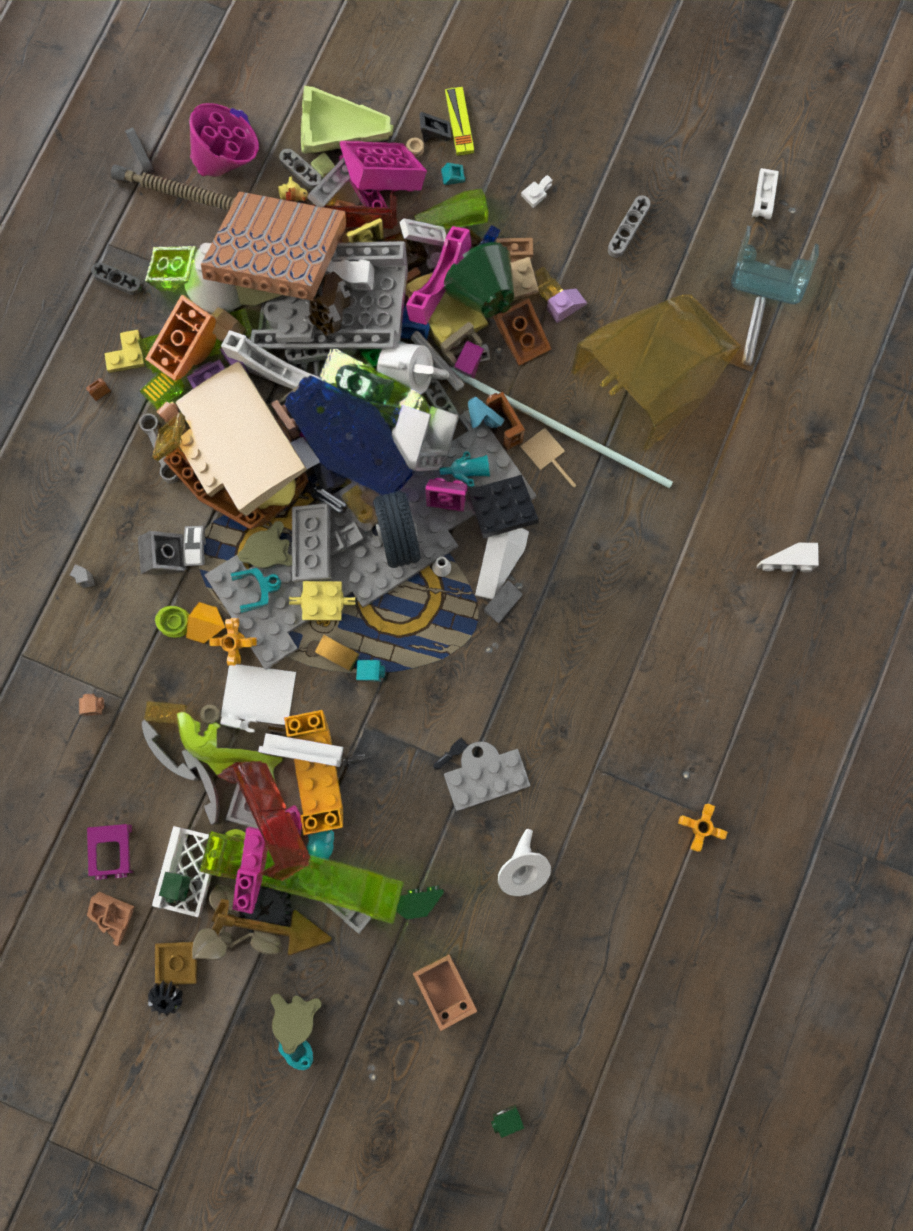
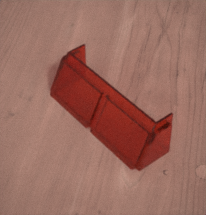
(358, 216)
(270, 816)

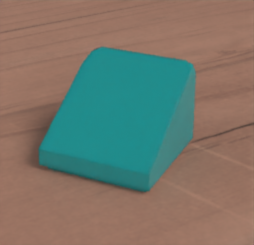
(452, 174)

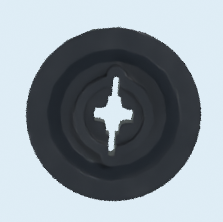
(279, 910)

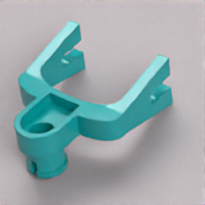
(265, 585)

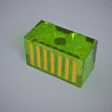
(161, 389)

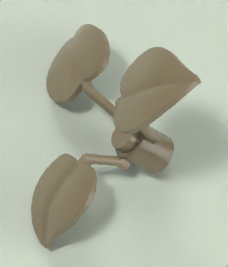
(213, 946)

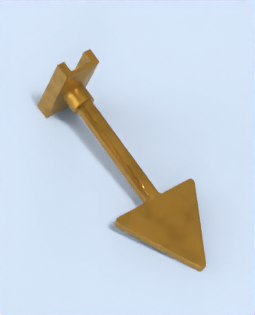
(301, 934)

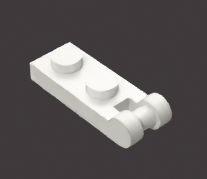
(765, 193)

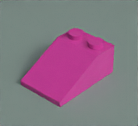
(446, 494)

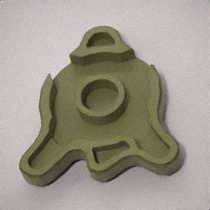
(266, 549)
(293, 1021)

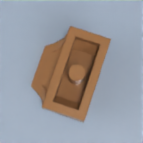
(518, 247)
(224, 323)

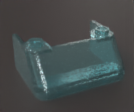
(770, 280)

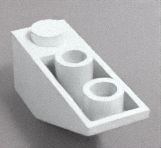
(356, 274)
(799, 556)

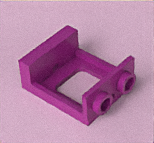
(109, 834)

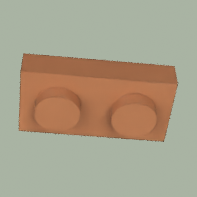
(282, 413)

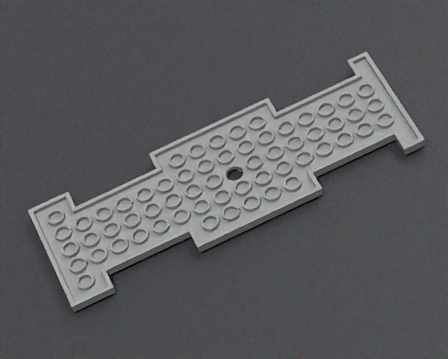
(364, 566)

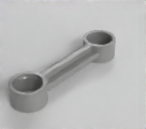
(152, 433)

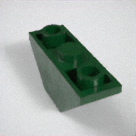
(418, 904)

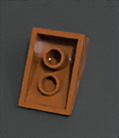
(522, 331)

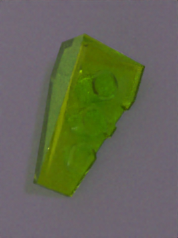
(460, 210)

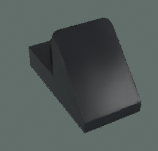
(434, 127)

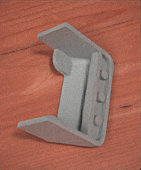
(424, 437)

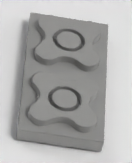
(311, 543)

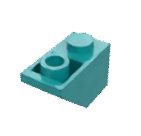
(370, 670)

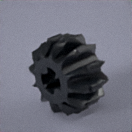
(165, 998)

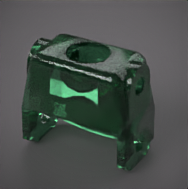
(363, 384)

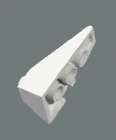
(499, 560)

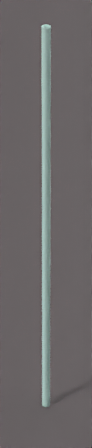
(567, 431)

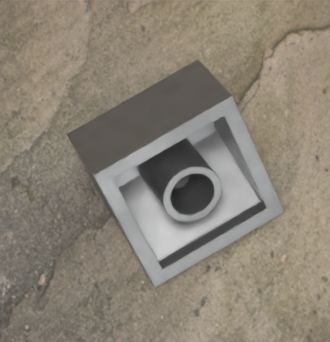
(161, 553)

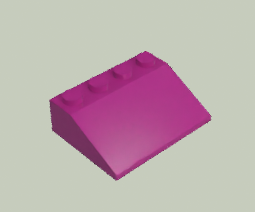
(382, 166)

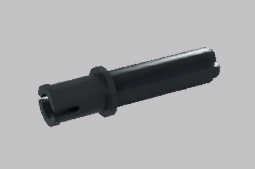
(318, 493)

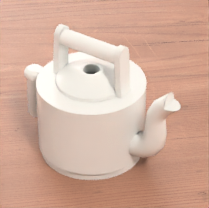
(410, 366)

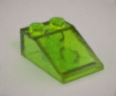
(170, 267)

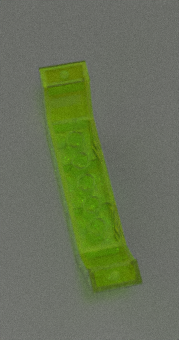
(320, 880)

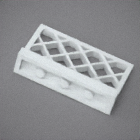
(172, 864)

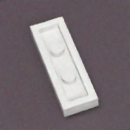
(423, 232)

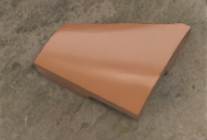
(110, 915)

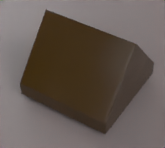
(277, 730)

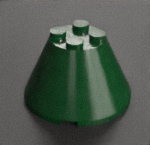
(483, 279)

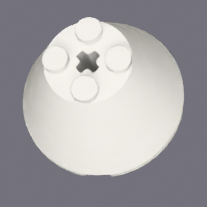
(209, 293)

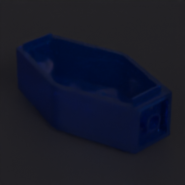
(327, 436)

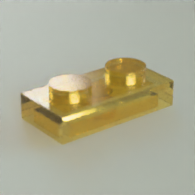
(163, 712)

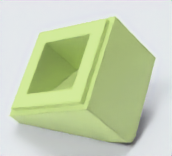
(322, 165)

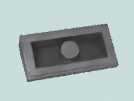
(503, 602)

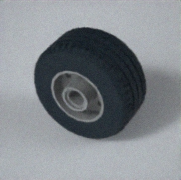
(397, 529)

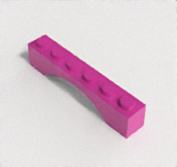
(425, 300)

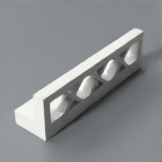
(302, 750)

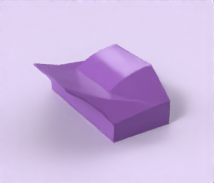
(204, 372)

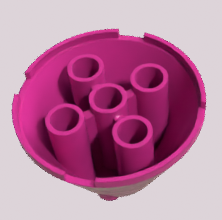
(220, 140)

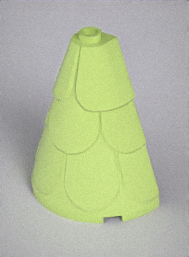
(334, 119)

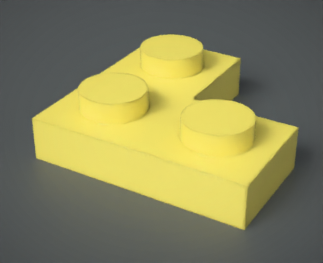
(129, 357)

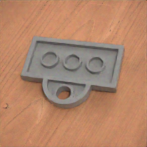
(290, 319)
(485, 776)

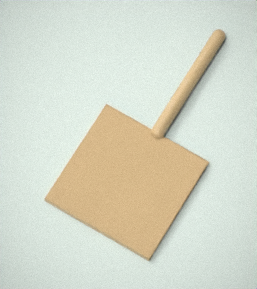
(543, 450)

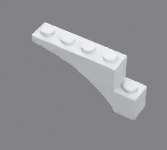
(262, 362)

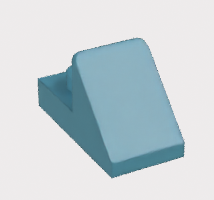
(480, 411)

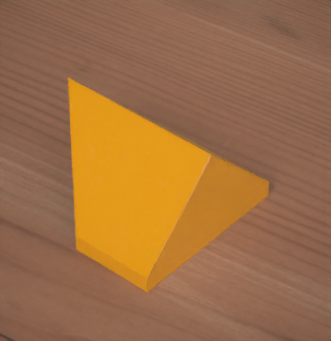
(204, 623)

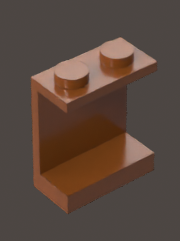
(514, 435)

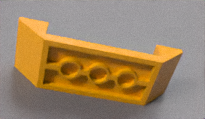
(316, 781)

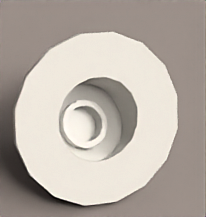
(525, 870)

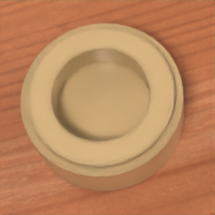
(415, 146)

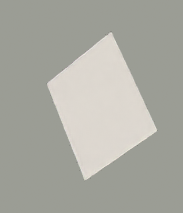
(258, 693)

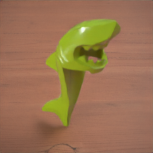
(205, 747)

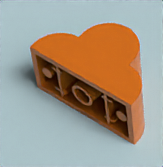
(183, 339)

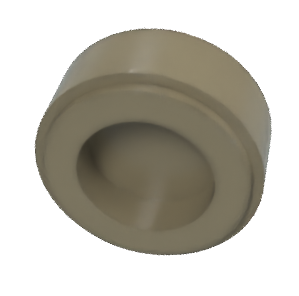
(210, 714)

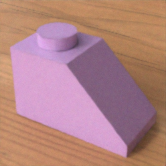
(565, 304)

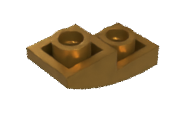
(337, 653)

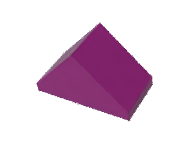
(469, 359)

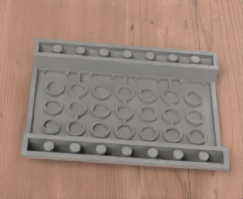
(373, 315)

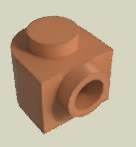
(168, 411)
(90, 705)

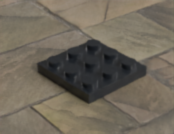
(502, 506)

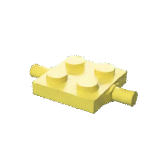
(322, 601)

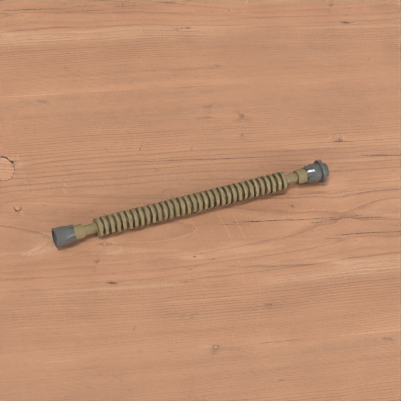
(173, 188)

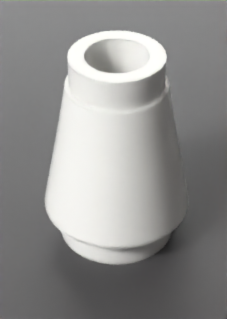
(441, 570)

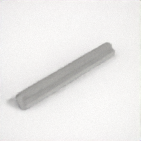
(753, 331)
(438, 361)

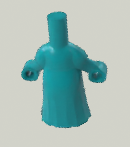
(466, 467)

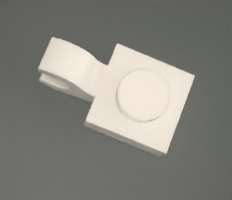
(536, 193)
(233, 722)

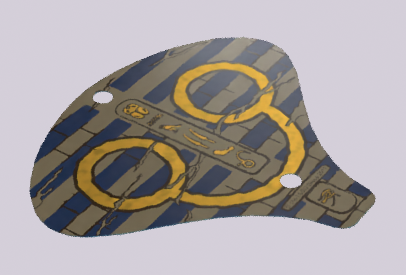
(402, 629)

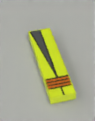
(459, 121)

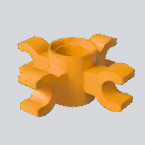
(239, 641)
(699, 837)

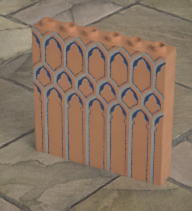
(274, 245)

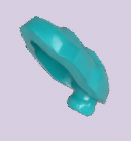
(321, 843)
(301, 1058)

